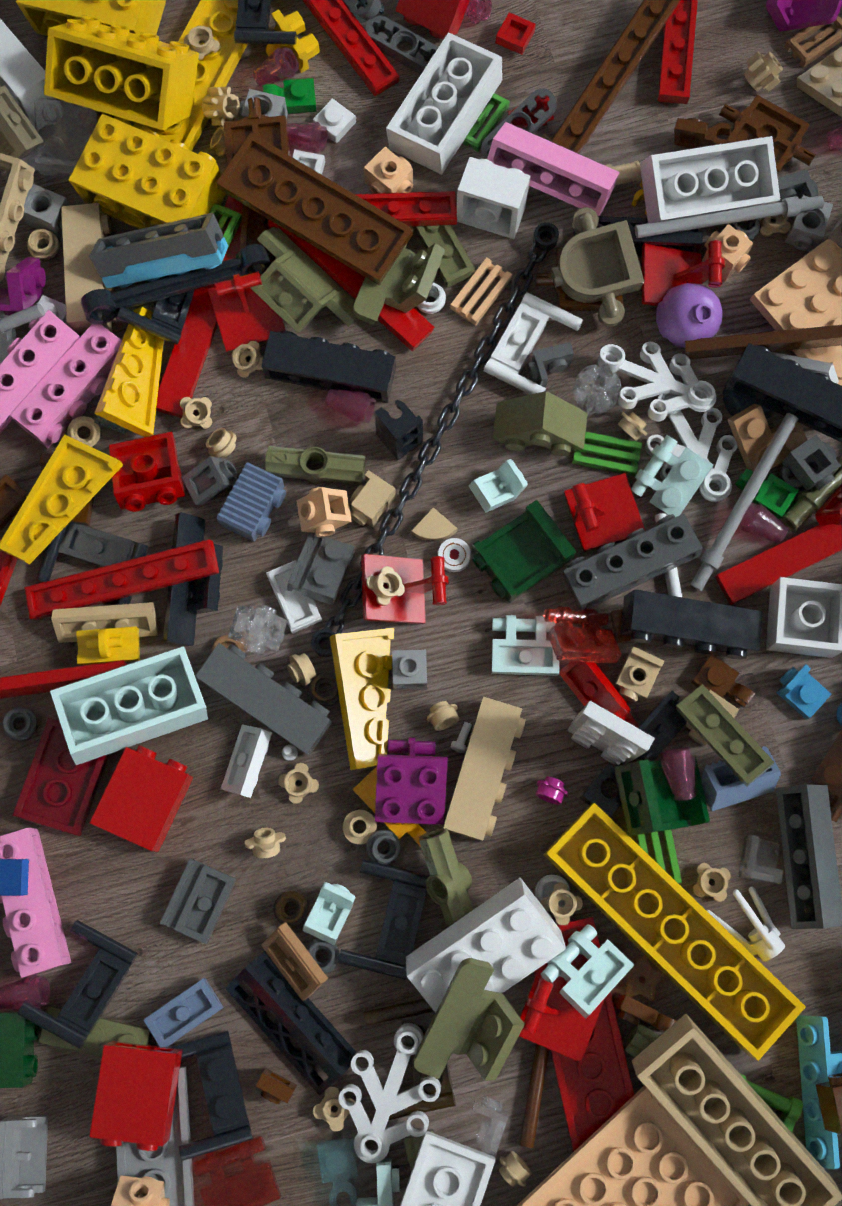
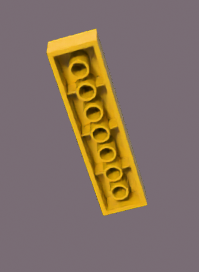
(674, 932)

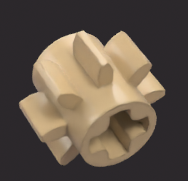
(763, 71)
(220, 105)

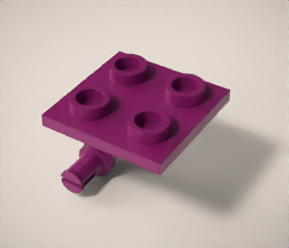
(411, 785)

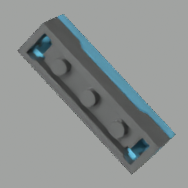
(159, 251)

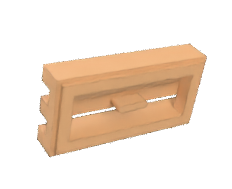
(495, 271)

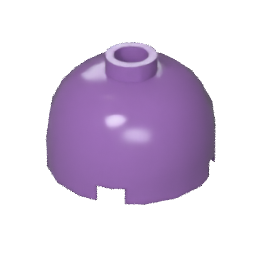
(688, 314)

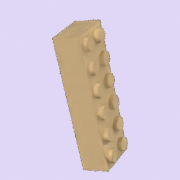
(731, 1121)

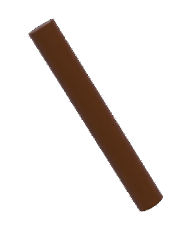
(534, 1096)

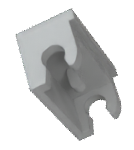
(23, 1155)

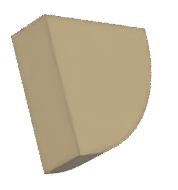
(434, 527)

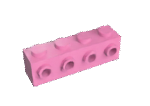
(554, 168)
(31, 361)
(68, 386)
(33, 918)

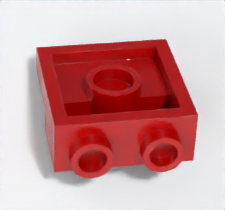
(148, 472)

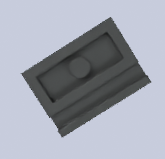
(321, 568)
(198, 901)

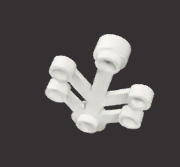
(693, 394)
(701, 447)
(387, 1100)

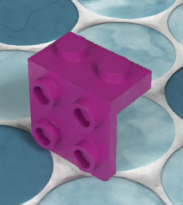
(802, 13)
(24, 286)

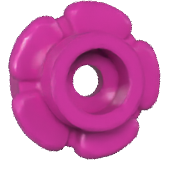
(551, 790)

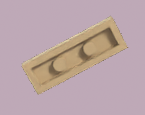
(70, 620)

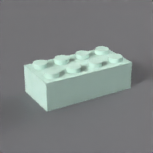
(129, 705)

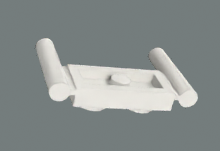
(521, 338)

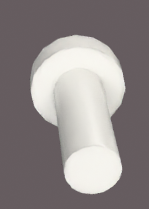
(458, 745)
(289, 752)

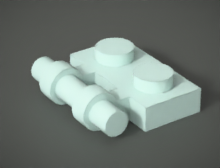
(680, 483)
(523, 656)
(595, 978)

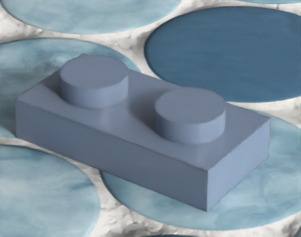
(183, 1013)

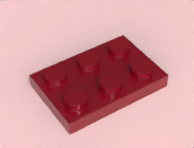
(56, 788)

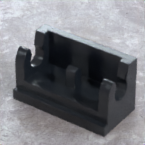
(399, 434)
(663, 725)

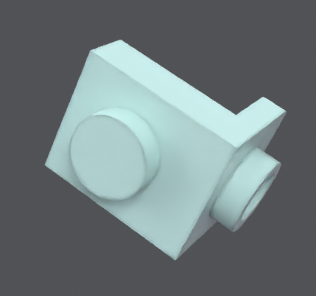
(499, 486)
(329, 912)
(387, 1183)

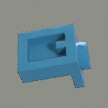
(802, 691)

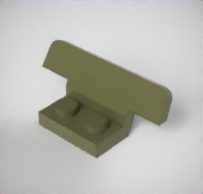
(297, 285)
(403, 286)
(470, 1024)

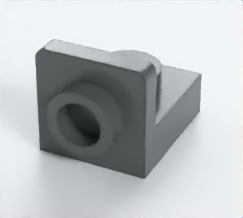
(797, 185)
(549, 359)
(210, 479)

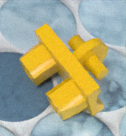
(305, 47)
(108, 645)

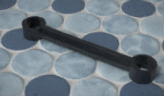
(102, 306)

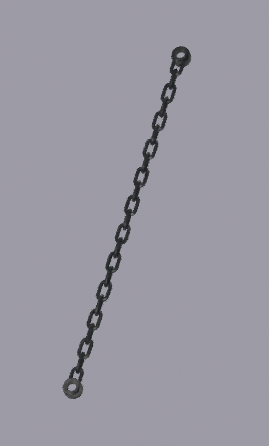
(542, 230)

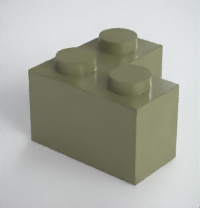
(540, 421)

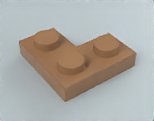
(754, 436)

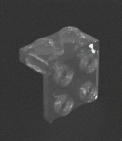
(65, 133)

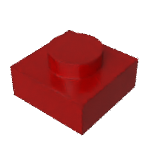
(515, 33)

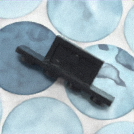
(193, 596)

